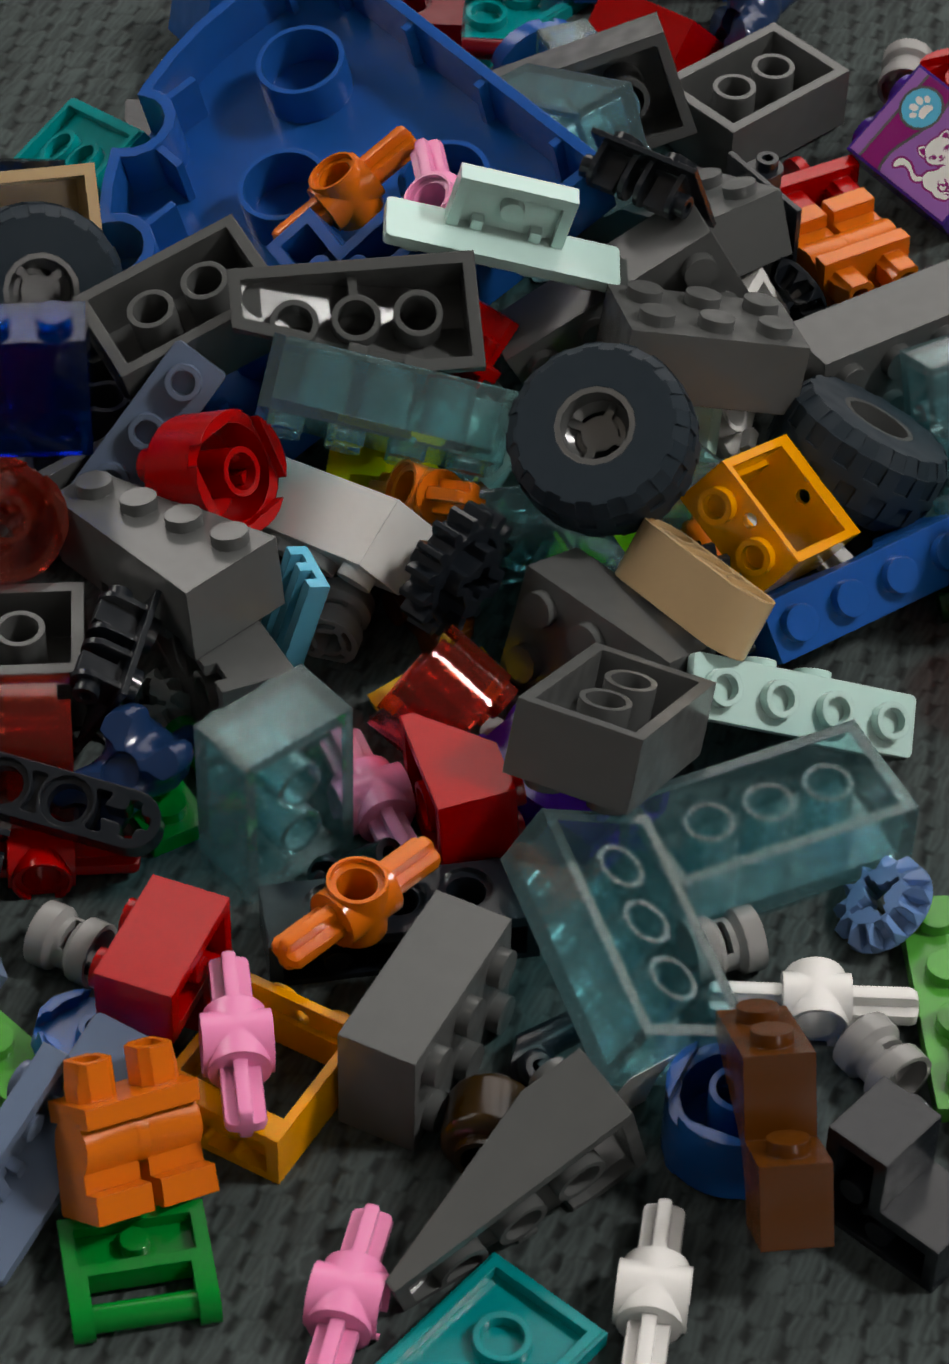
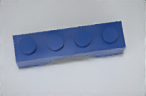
(858, 591)

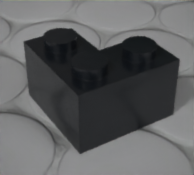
(888, 1183)

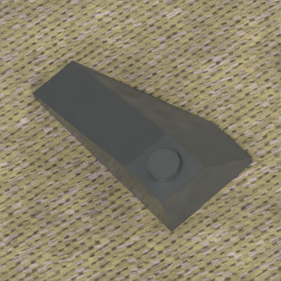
(391, 307)
(555, 1145)

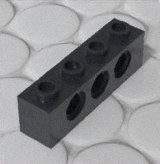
(474, 881)

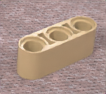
(695, 588)

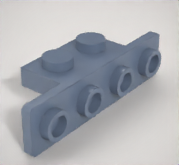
(176, 387)
(28, 1137)

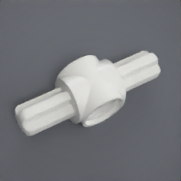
(826, 999)
(653, 1287)

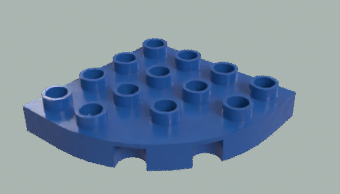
(282, 85)

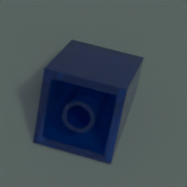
(46, 380)

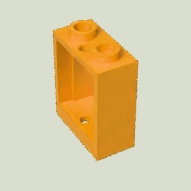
(789, 533)
(282, 1141)

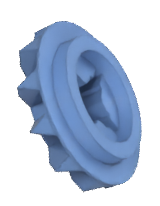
(906, 899)

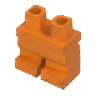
(851, 246)
(128, 1139)

